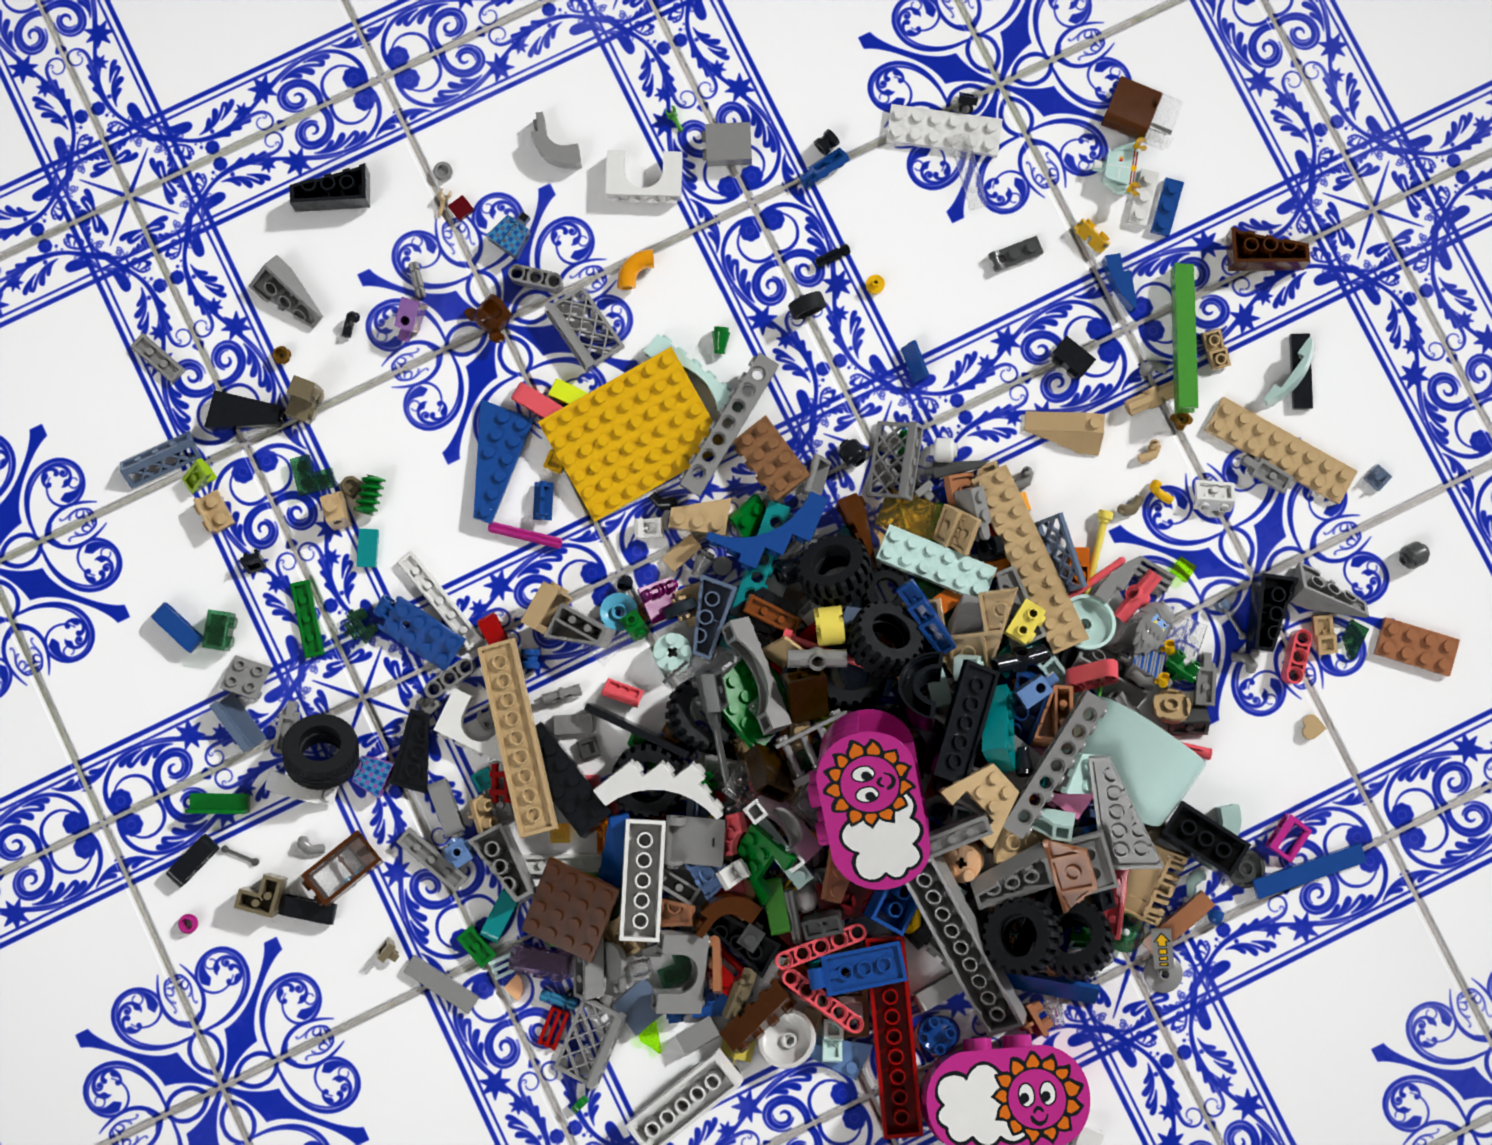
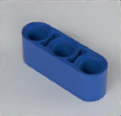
(177, 627)

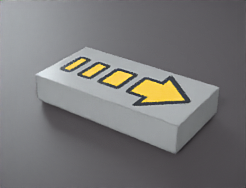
(1162, 948)

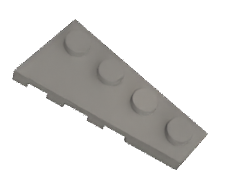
(1007, 579)

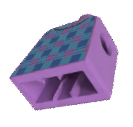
(373, 775)

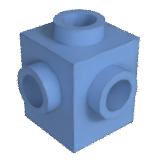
(459, 859)

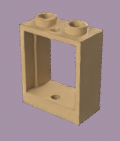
(545, 606)

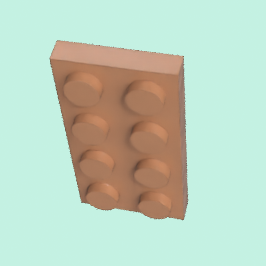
(1416, 646)

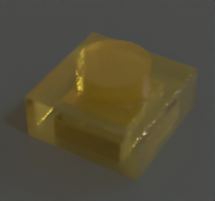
(561, 835)

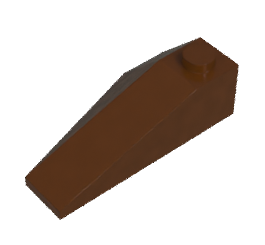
(855, 517)

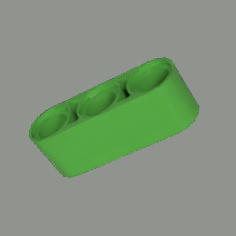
(776, 908)

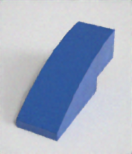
(1120, 281)

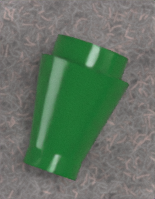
(720, 339)

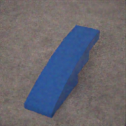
(926, 617)

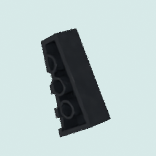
(1267, 610)
(729, 930)

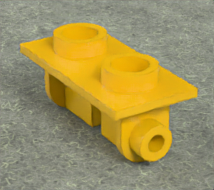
(1088, 229)

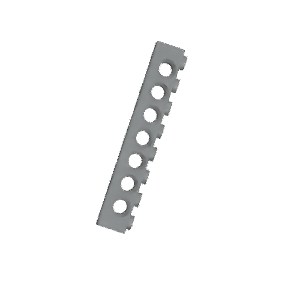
(767, 368)
(1053, 752)

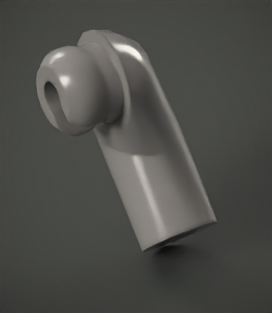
(1152, 365)
(621, 986)

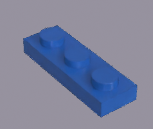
(1167, 207)

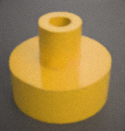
(873, 288)

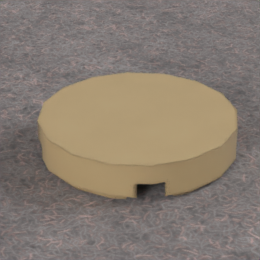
(1171, 706)

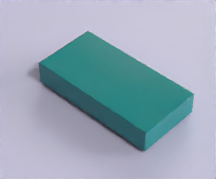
(367, 548)

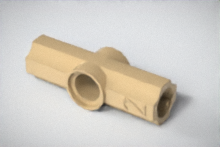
(1150, 398)

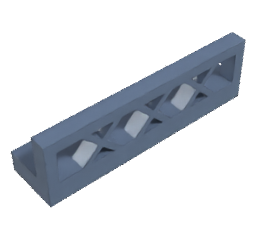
(155, 454)

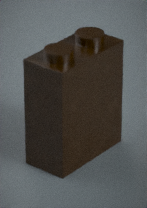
(769, 773)

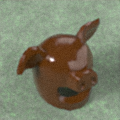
(491, 317)

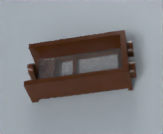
(341, 869)

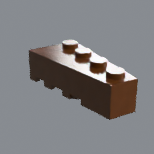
(1264, 253)
(758, 1017)

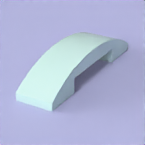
(1278, 393)

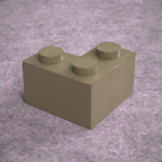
(303, 400)
(265, 900)

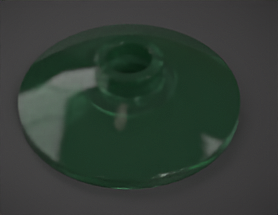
(1134, 940)

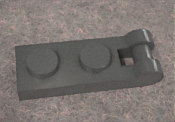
(1016, 253)

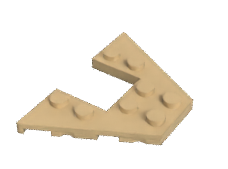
(995, 611)

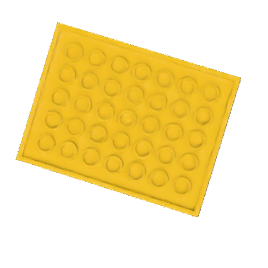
(630, 433)

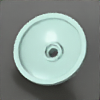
(1097, 618)

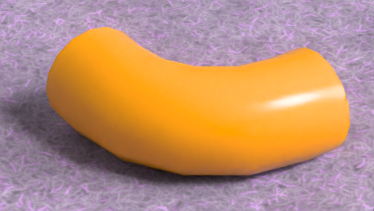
(631, 268)

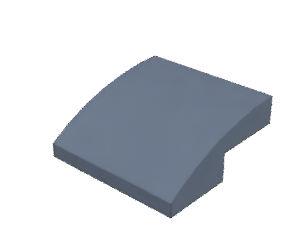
(637, 1005)

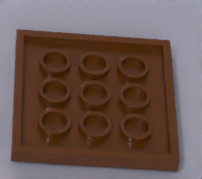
(571, 909)

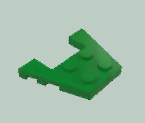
(758, 853)

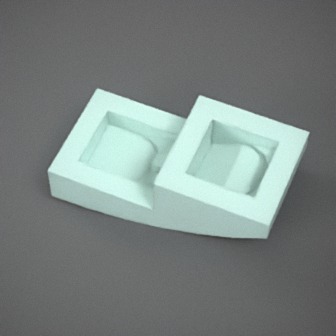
(832, 1042)

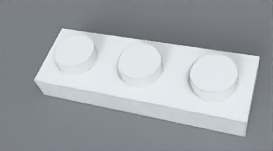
(1142, 204)

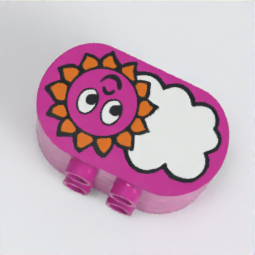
(871, 800)
(1005, 1094)

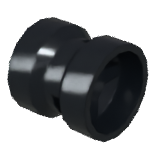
(826, 142)

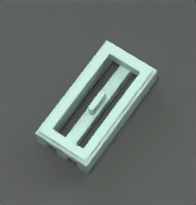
(495, 969)

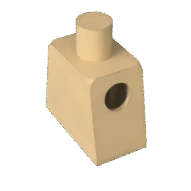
(336, 509)

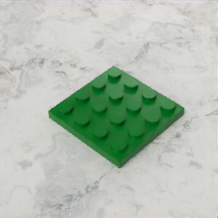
(740, 691)

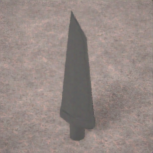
(955, 467)

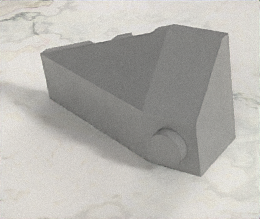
(1322, 595)

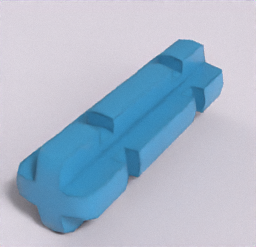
(558, 999)

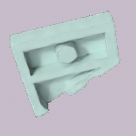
(1079, 776)

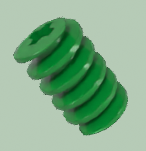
(369, 494)

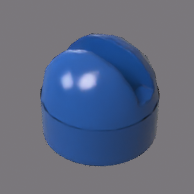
(1216, 917)

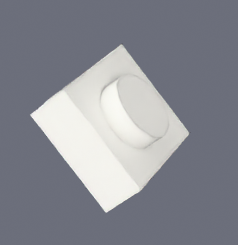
(648, 528)
(733, 873)

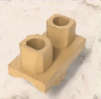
(481, 813)

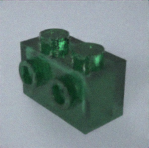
(219, 630)

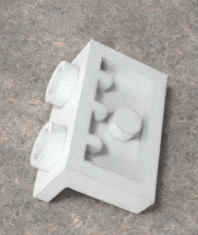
(1214, 496)

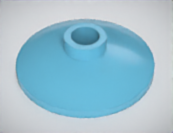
(616, 602)

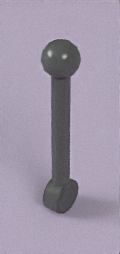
(255, 861)

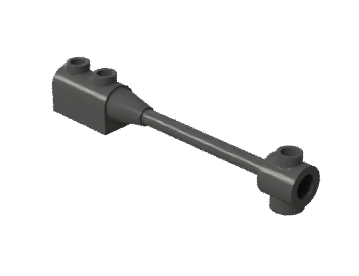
(713, 700)

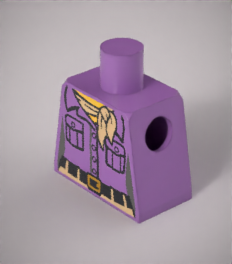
(411, 311)

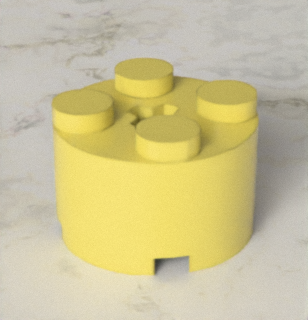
(829, 626)

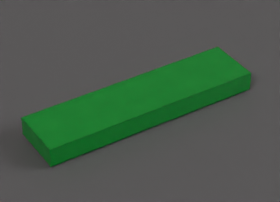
(307, 619)

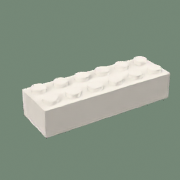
(642, 880)
(685, 1101)

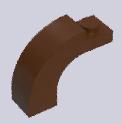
(724, 904)

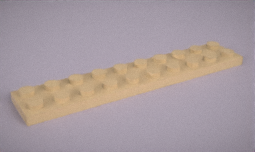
(1031, 559)
(517, 738)

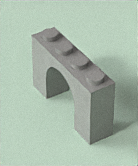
(689, 996)

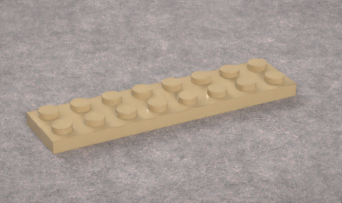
(1289, 453)

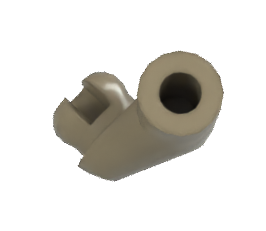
(1130, 509)

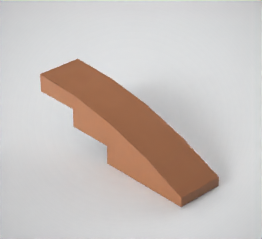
(1183, 917)

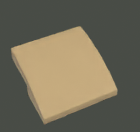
(956, 529)

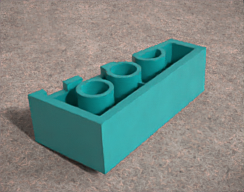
(998, 733)

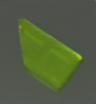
(650, 1037)

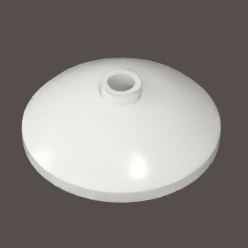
(775, 1042)

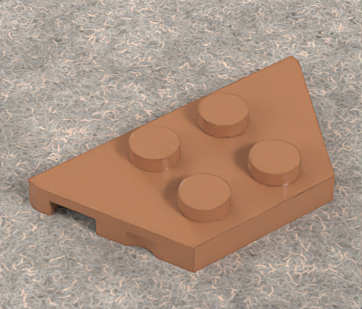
(1070, 871)

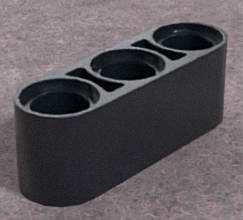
(192, 860)
(307, 909)

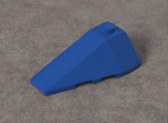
(613, 851)

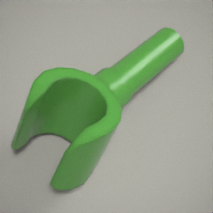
(673, 116)

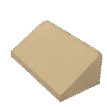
(682, 553)

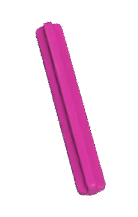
(525, 535)

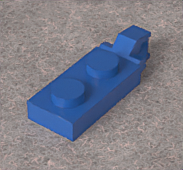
(823, 167)

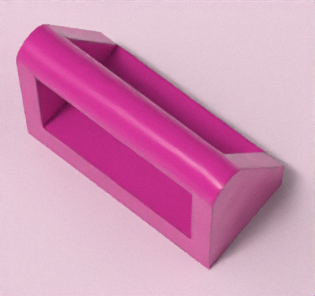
(1280, 833)

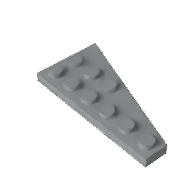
(1118, 818)

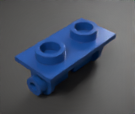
(543, 500)

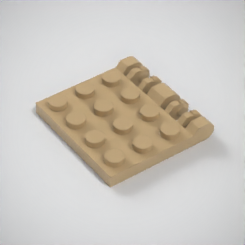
(1147, 883)

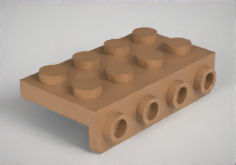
(771, 459)

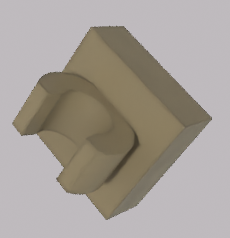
(387, 950)

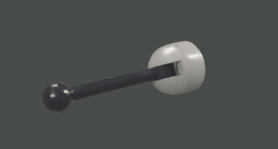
(606, 1000)

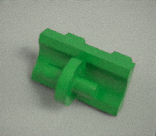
(1180, 670)

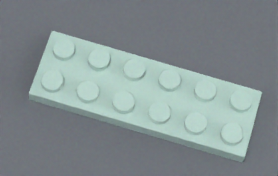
(934, 562)

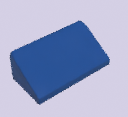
(915, 361)

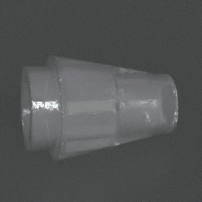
(1054, 1011)

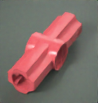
(1137, 596)

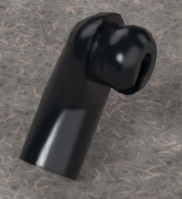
(351, 317)

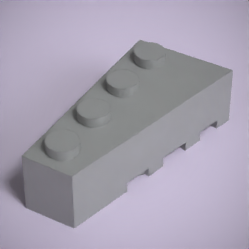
(505, 861)
(1013, 878)

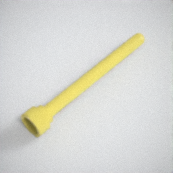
(1104, 519)

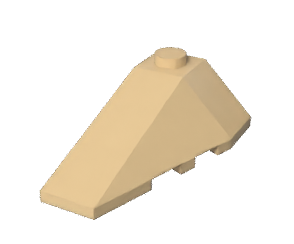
(1072, 430)

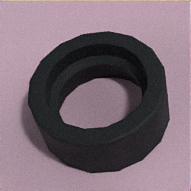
(807, 305)

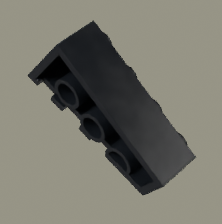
(333, 191)

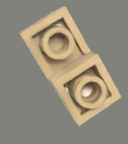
(1215, 350)

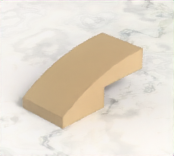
(1324, 634)

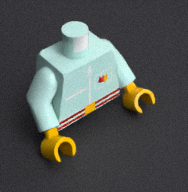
(1120, 167)

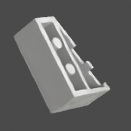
(577, 627)
(680, 884)

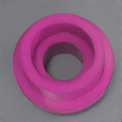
(182, 923)

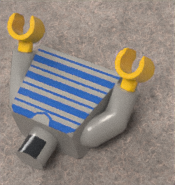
(1147, 669)

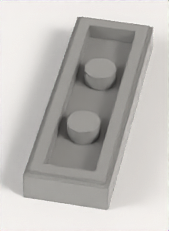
(158, 358)

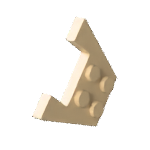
(990, 792)

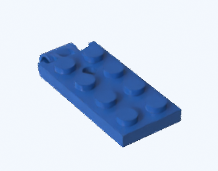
(424, 636)
(867, 969)

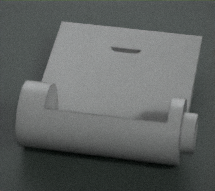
(691, 841)

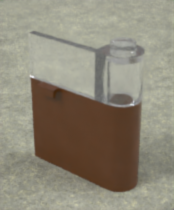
(1142, 113)

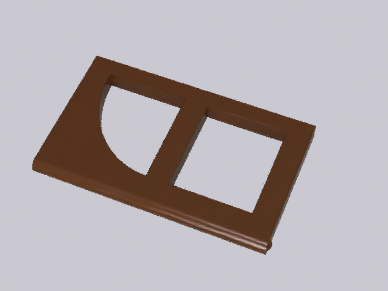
(852, 999)

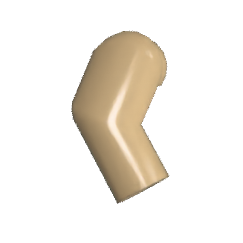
(1151, 453)

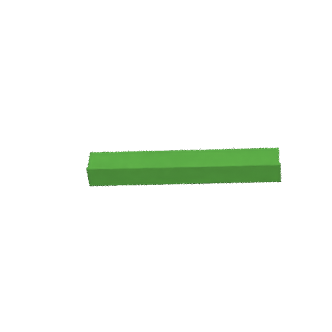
(1184, 338)

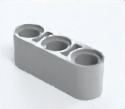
(529, 272)
(440, 680)
(446, 807)
(936, 992)

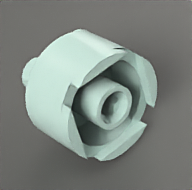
(672, 641)

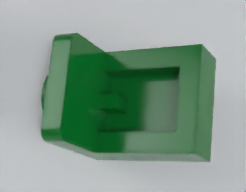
(635, 625)

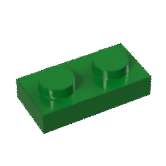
(476, 946)

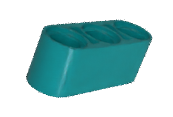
(499, 917)

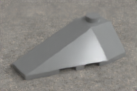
(281, 286)

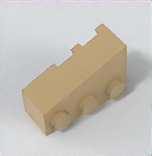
(701, 517)

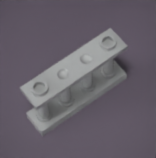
(800, 776)
(959, 834)

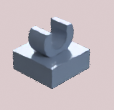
(1377, 477)

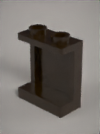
(806, 695)

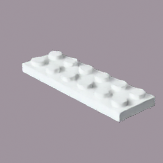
(933, 128)

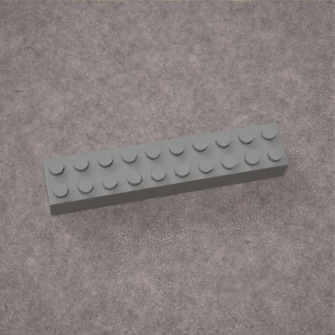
(962, 945)

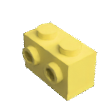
(1025, 622)

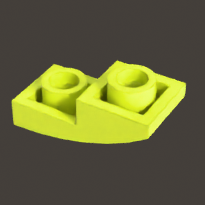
(565, 392)

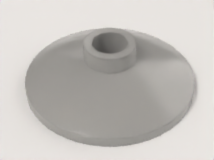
(1156, 982)

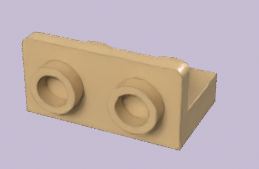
(214, 512)

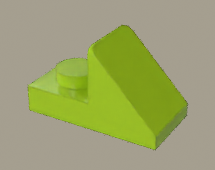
(198, 476)

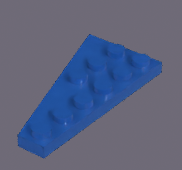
(499, 449)

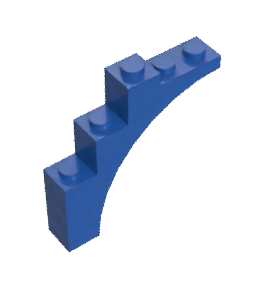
(751, 549)

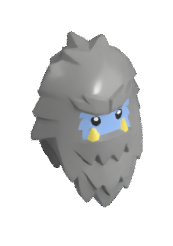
(1148, 628)

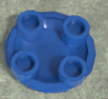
(937, 1034)

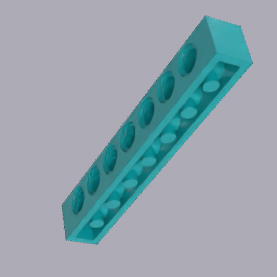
(773, 511)

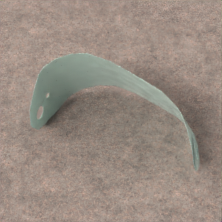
(1147, 758)

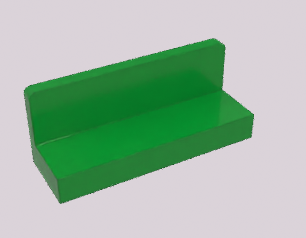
(219, 803)

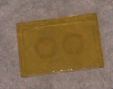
(912, 516)

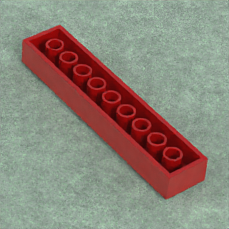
(895, 1052)

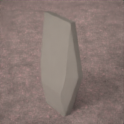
(966, 616)

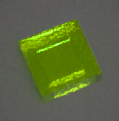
(1183, 569)

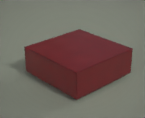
(461, 208)

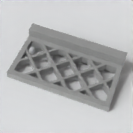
(568, 333)
(909, 465)
(602, 1054)

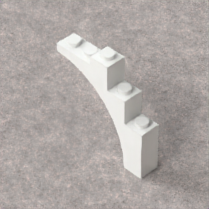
(660, 777)

